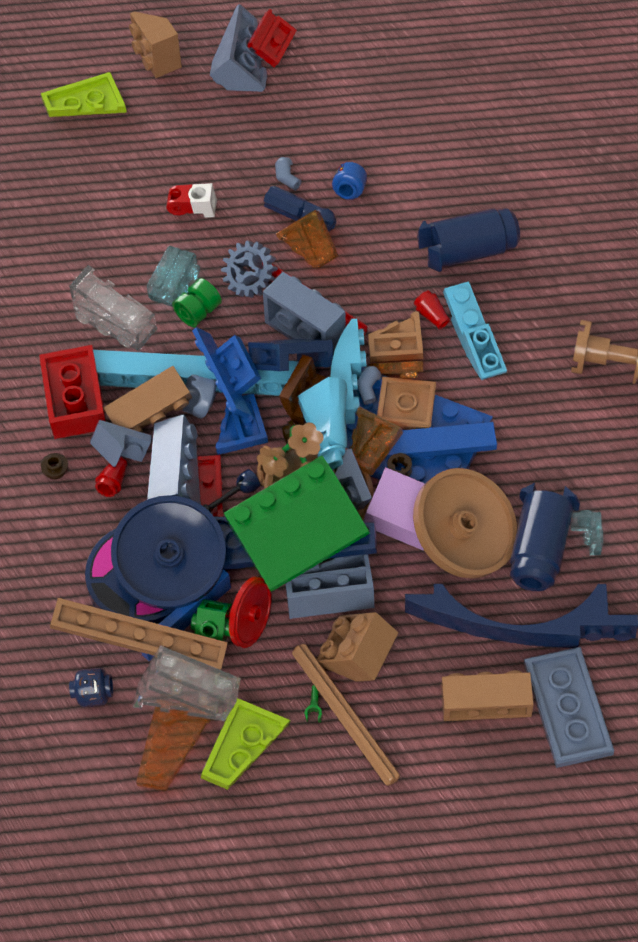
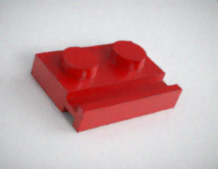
(271, 38)

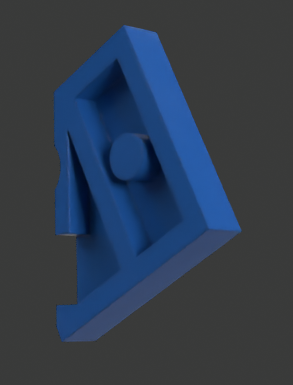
(239, 431)

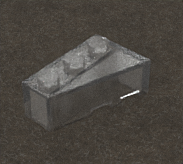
(110, 312)
(187, 685)

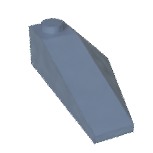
(234, 63)

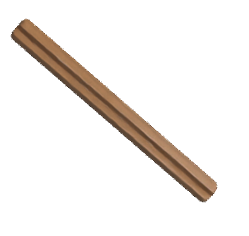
(346, 715)

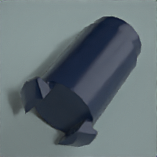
(469, 237)
(541, 537)

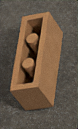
(150, 401)
(486, 696)

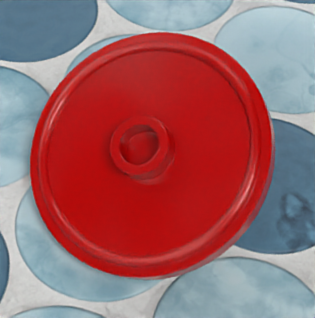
(249, 612)

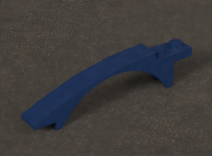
(586, 621)

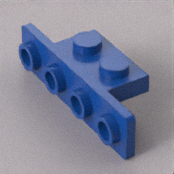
(231, 367)

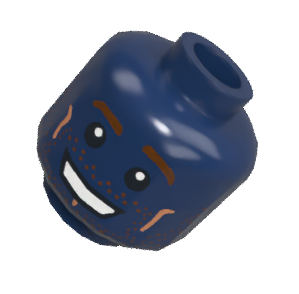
(91, 687)

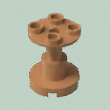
(599, 350)

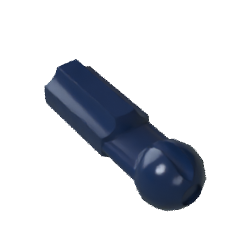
(295, 207)

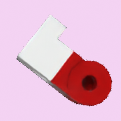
(192, 200)

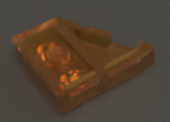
(310, 239)
(406, 369)
(373, 440)

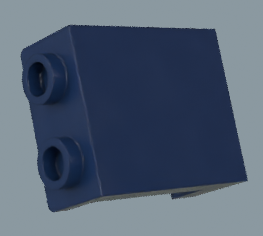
(275, 354)

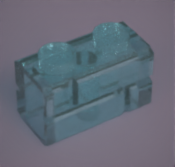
(172, 275)

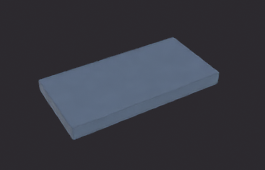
(568, 707)

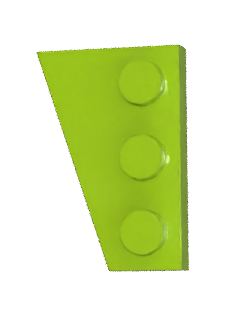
(85, 97)
(241, 741)

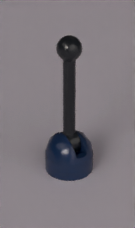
(246, 483)

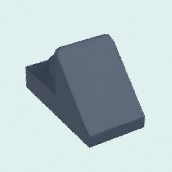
(119, 441)
(353, 481)

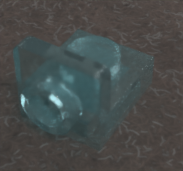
(591, 525)

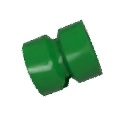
(195, 304)

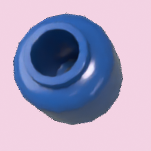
(349, 180)

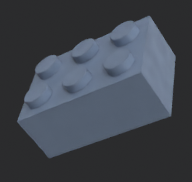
(302, 311)

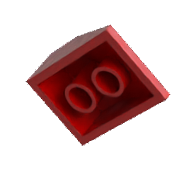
(72, 391)

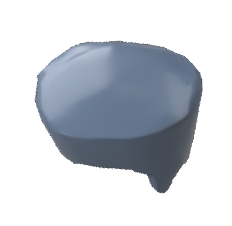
(203, 395)

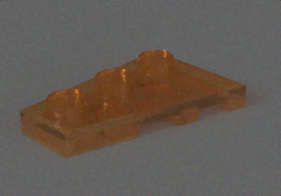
(167, 746)

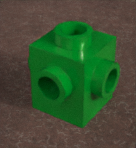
(212, 620)

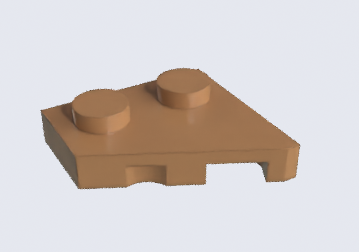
(397, 341)

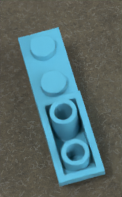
(473, 331)
(348, 363)

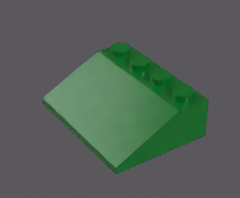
(296, 523)

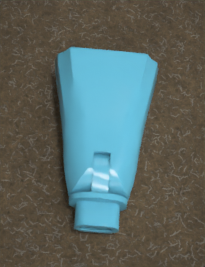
(326, 408)

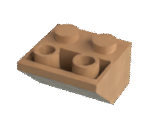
(155, 42)
(357, 646)

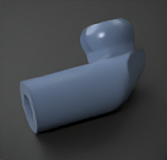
(284, 175)
(365, 383)

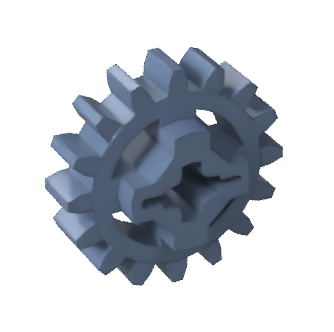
(249, 256)

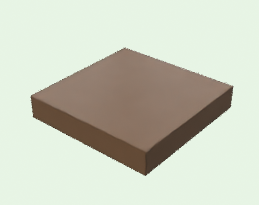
(407, 402)

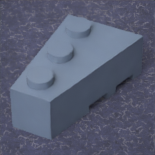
(332, 588)

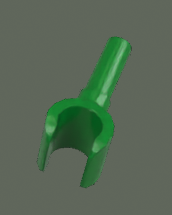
(314, 705)

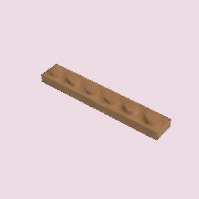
(134, 632)

